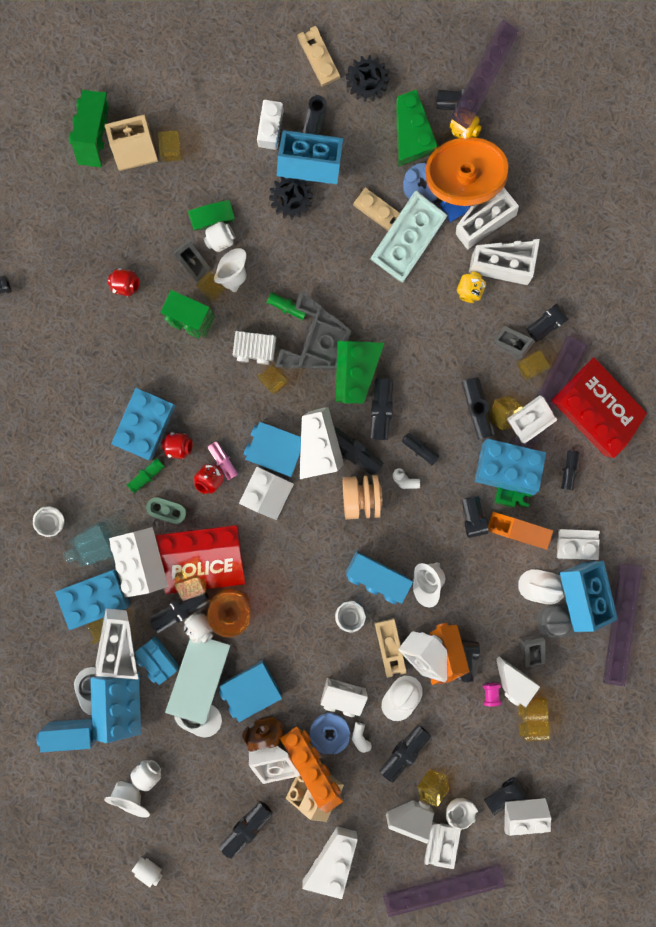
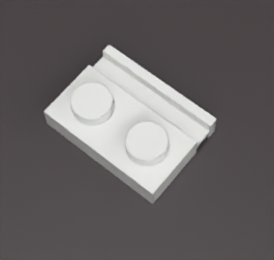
(532, 419)
(578, 544)
(442, 845)

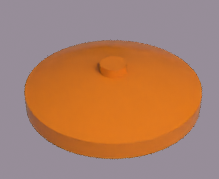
(467, 171)

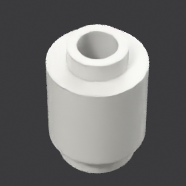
(147, 872)

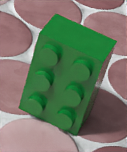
(187, 314)

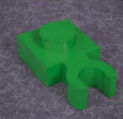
(510, 498)

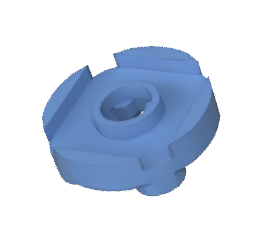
(412, 179)
(318, 733)

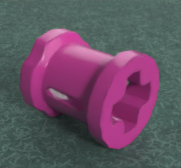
(492, 694)

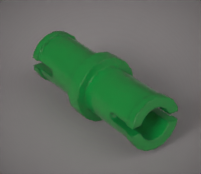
(285, 305)
(145, 475)

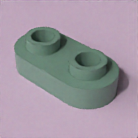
(166, 510)

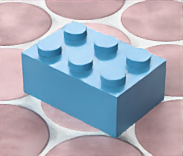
(309, 157)
(143, 424)
(510, 467)
(378, 578)
(588, 596)
(90, 599)
(115, 708)

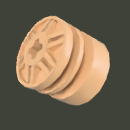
(361, 497)

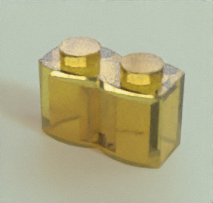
(534, 720)

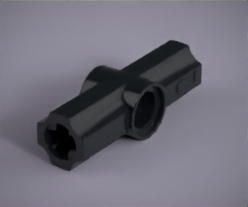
(474, 394)
(381, 409)
(357, 453)
(178, 611)
(405, 753)
(246, 830)

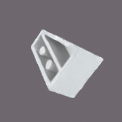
(486, 218)
(506, 262)
(319, 445)
(115, 648)
(333, 864)

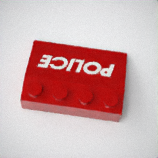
(600, 408)
(206, 552)

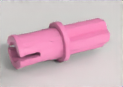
(222, 460)

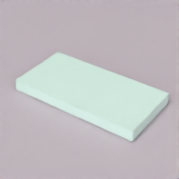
(408, 236)
(197, 680)

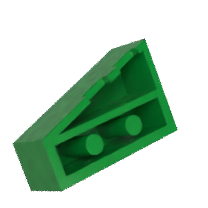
(89, 127)
(413, 129)
(355, 369)

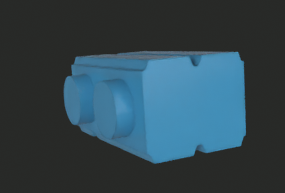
(156, 661)

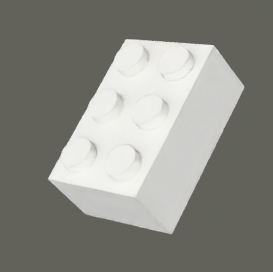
(138, 562)

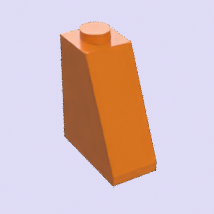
(520, 530)
(456, 658)

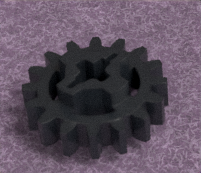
(374, 82)
(298, 199)

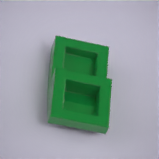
(209, 215)

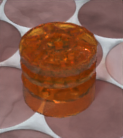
(237, 621)

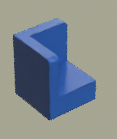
(453, 211)

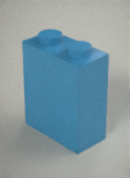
(273, 449)
(250, 691)
(66, 735)

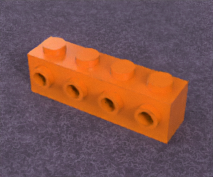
(312, 771)

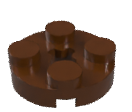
(263, 735)

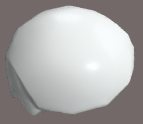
(48, 521)
(350, 616)
(461, 813)

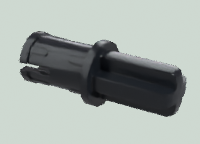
(420, 448)
(570, 470)

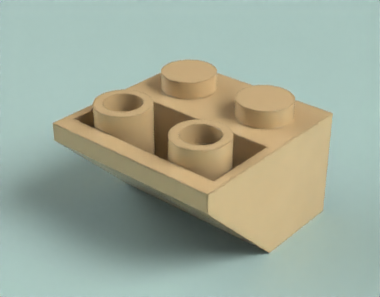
(131, 142)
(303, 800)

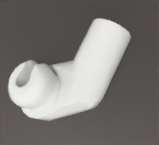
(403, 481)
(358, 739)

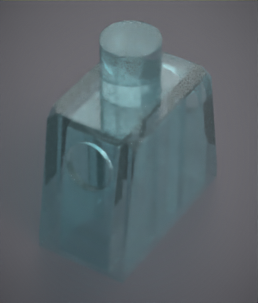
(90, 546)

